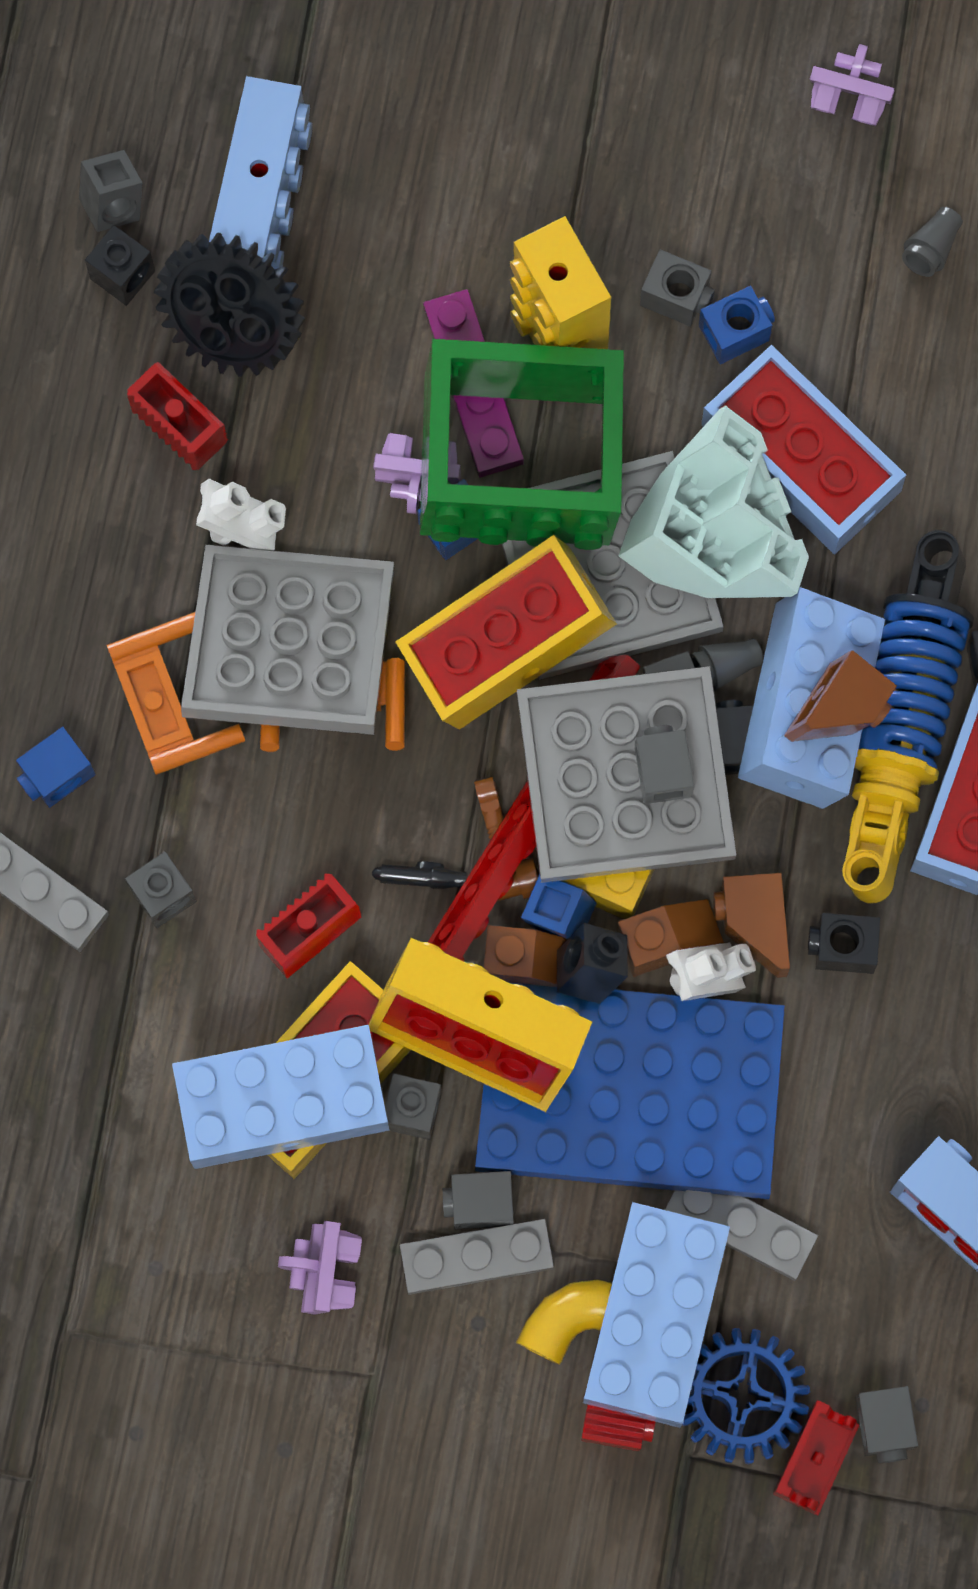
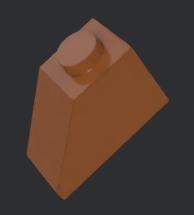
(843, 701)
(756, 917)
(665, 931)
(522, 955)

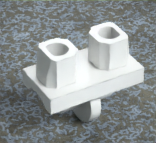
(239, 518)
(710, 970)

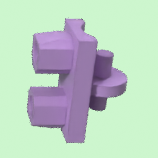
(871, 95)
(405, 473)
(314, 1268)

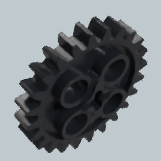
(229, 304)

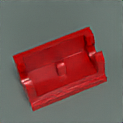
(816, 1458)

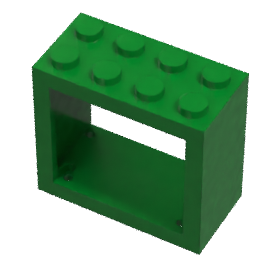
(528, 374)

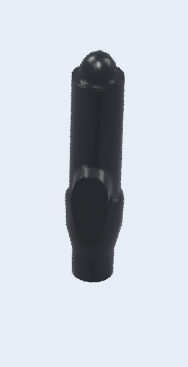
(423, 874)

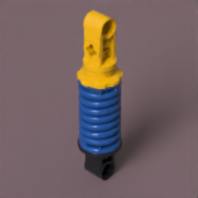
(919, 656)

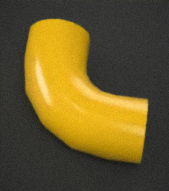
(563, 1317)

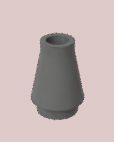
(930, 245)
(728, 660)

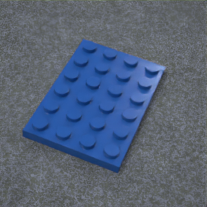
(654, 1101)

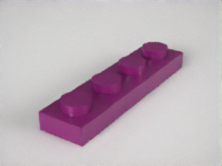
(482, 418)

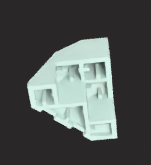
(718, 520)

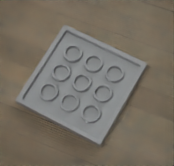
(645, 611)
(288, 639)
(588, 781)

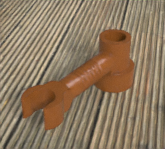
(526, 873)

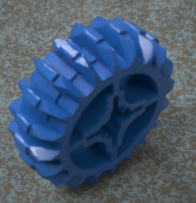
(785, 1405)

